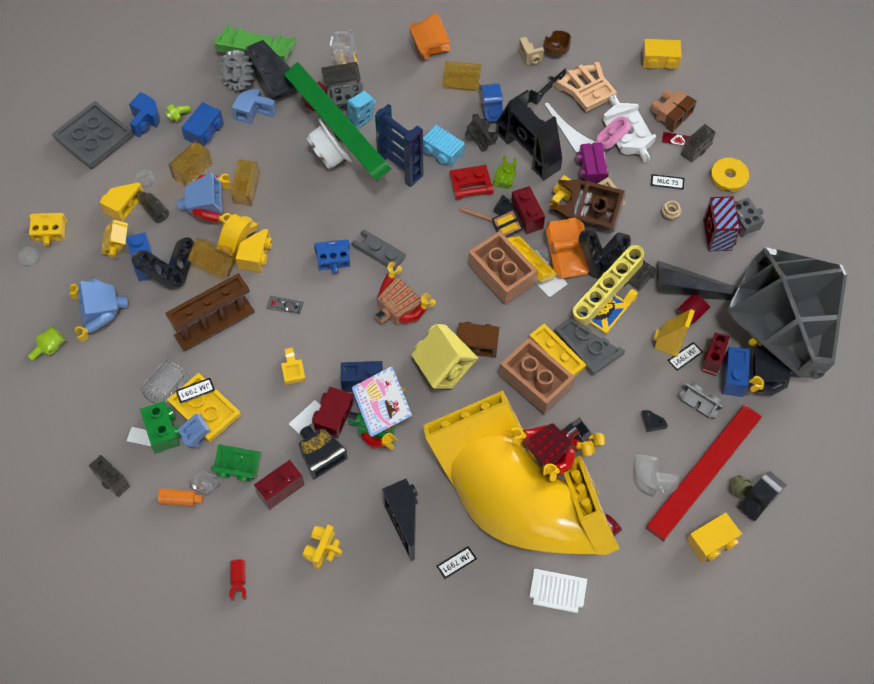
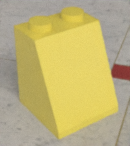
(443, 357)

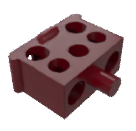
(715, 354)

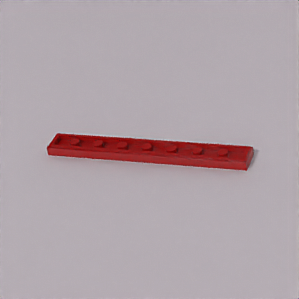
(703, 473)

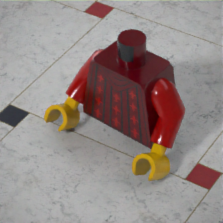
(549, 446)

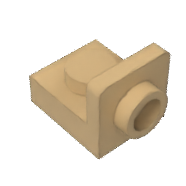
(528, 53)

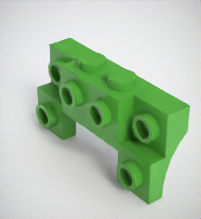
(238, 39)

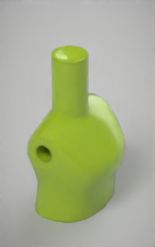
(47, 343)

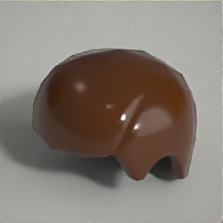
(557, 43)

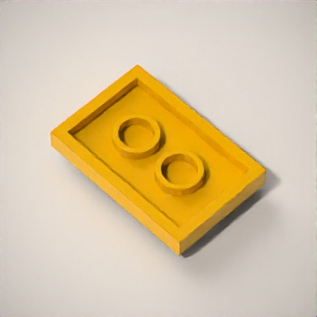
(213, 408)

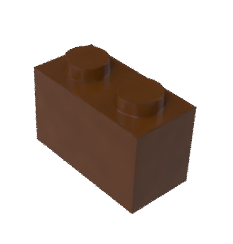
(479, 338)

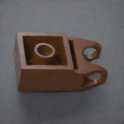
(584, 200)

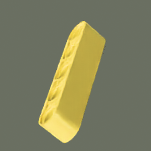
(611, 276)

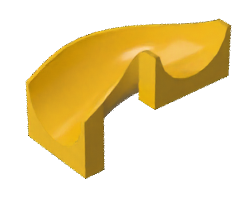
(507, 488)

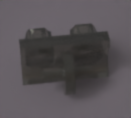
(479, 133)

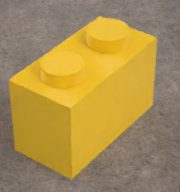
(661, 53)
(714, 537)

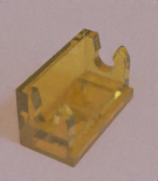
(461, 76)

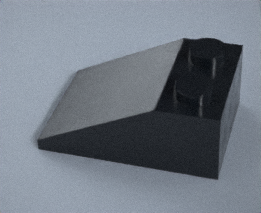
(400, 505)

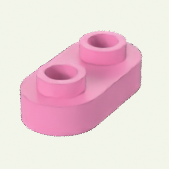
(613, 132)

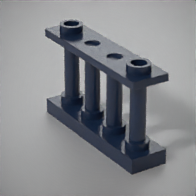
(411, 143)

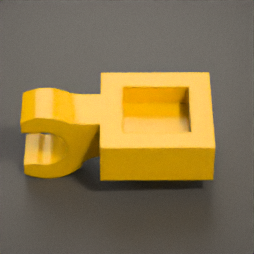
(560, 193)
(292, 369)

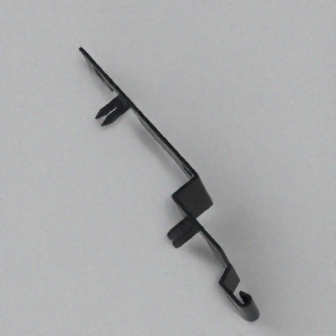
(535, 97)

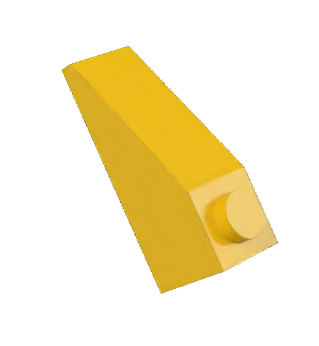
(673, 333)

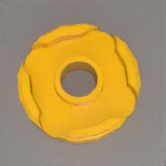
(733, 166)

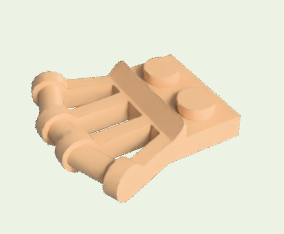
(588, 95)

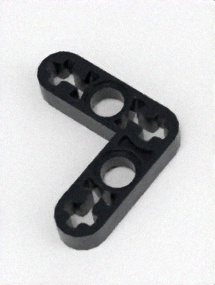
(600, 261)
(169, 270)

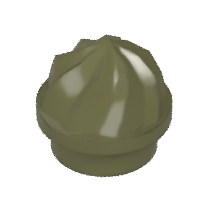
(740, 486)

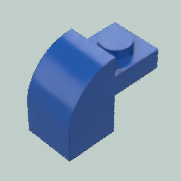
(492, 99)
(145, 114)

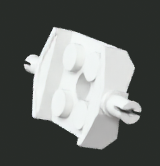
(640, 139)

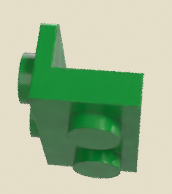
(236, 461)

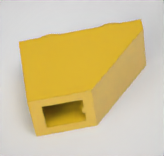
(253, 251)

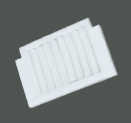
(558, 590)

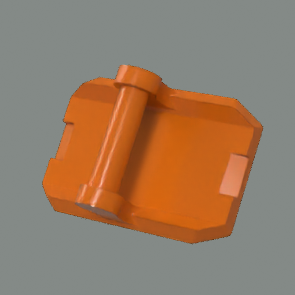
(565, 248)

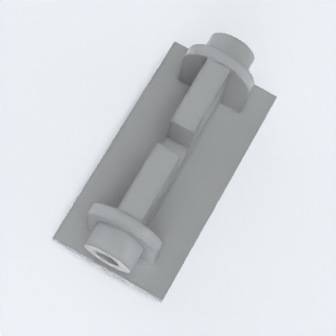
(695, 394)

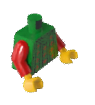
(380, 440)

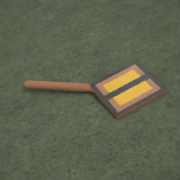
(506, 223)

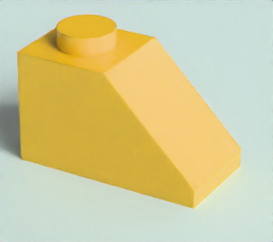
(120, 201)

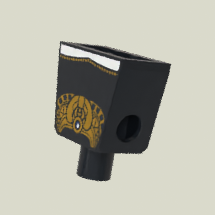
(320, 451)

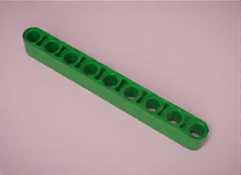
(338, 122)

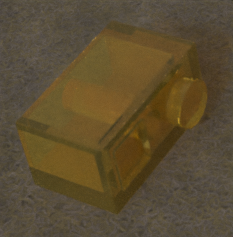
(190, 164)
(245, 182)
(212, 257)

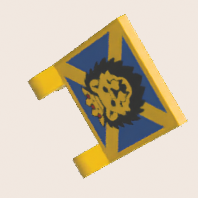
(612, 311)

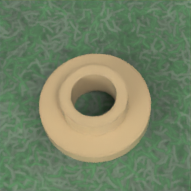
(673, 206)

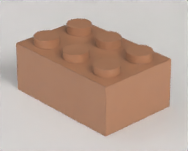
(502, 267)
(536, 375)

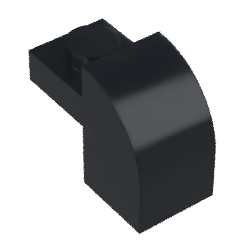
(762, 495)

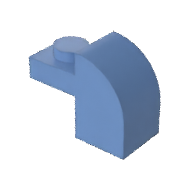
(251, 103)

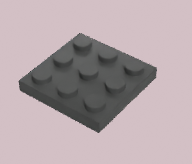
(92, 134)

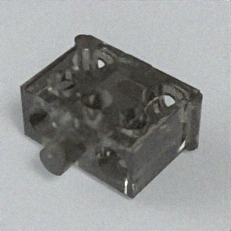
(698, 143)
(636, 280)
(109, 476)

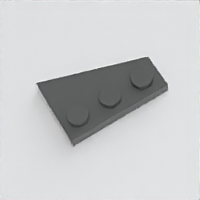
(590, 348)

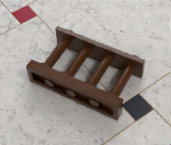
(205, 304)

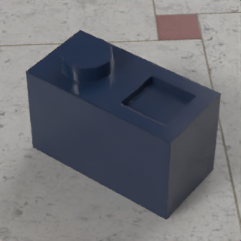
(356, 372)

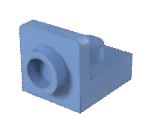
(194, 431)

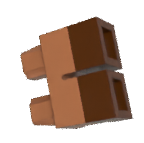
(675, 110)

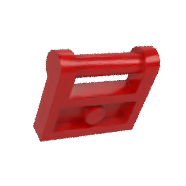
(469, 178)

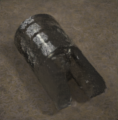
(153, 206)

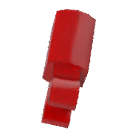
(237, 578)

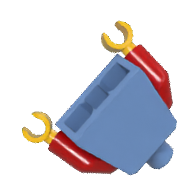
(204, 198)

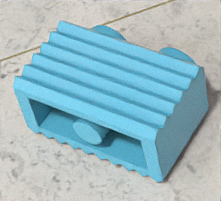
(443, 145)

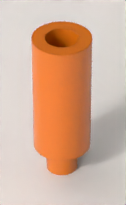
(179, 497)

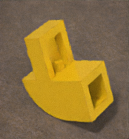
(236, 230)

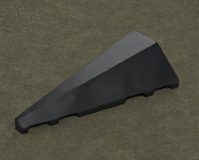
(678, 280)

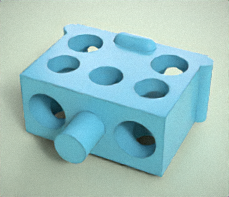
(360, 109)

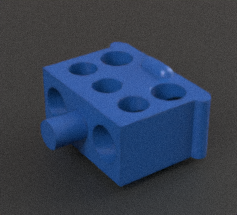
(333, 257)

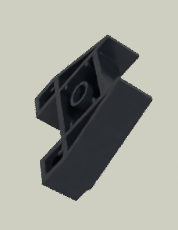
(533, 134)

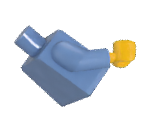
(97, 305)

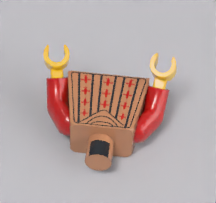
(399, 301)

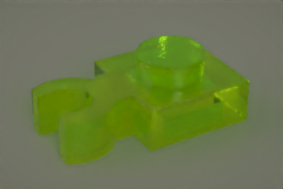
(506, 174)

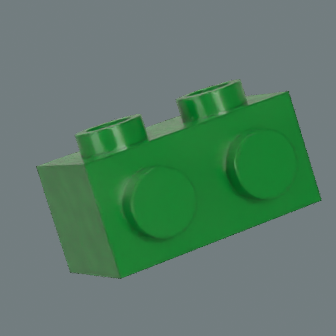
(159, 426)

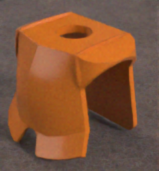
(430, 36)

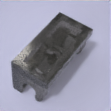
(340, 74)

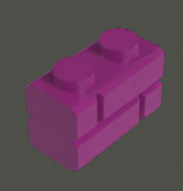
(592, 162)

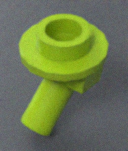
(174, 113)

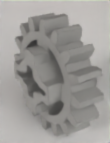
(236, 70)

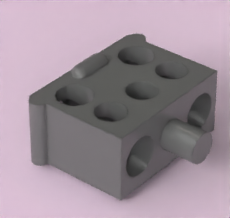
(344, 94)
(748, 216)

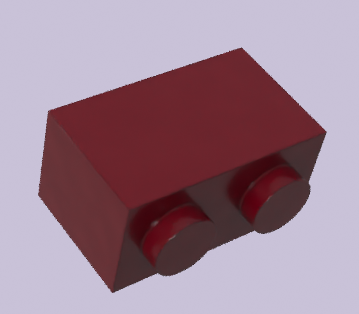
(528, 210)
(333, 411)
(279, 484)

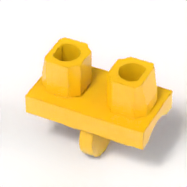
(325, 537)

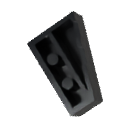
(269, 70)

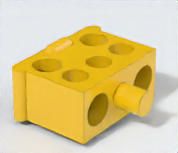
(47, 227)
(114, 238)

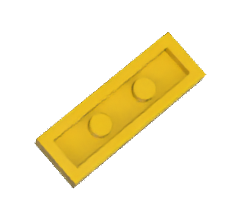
(545, 272)
(557, 349)

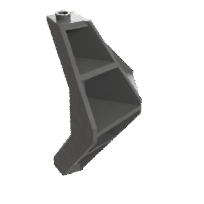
(792, 308)

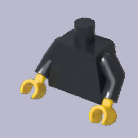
(769, 372)

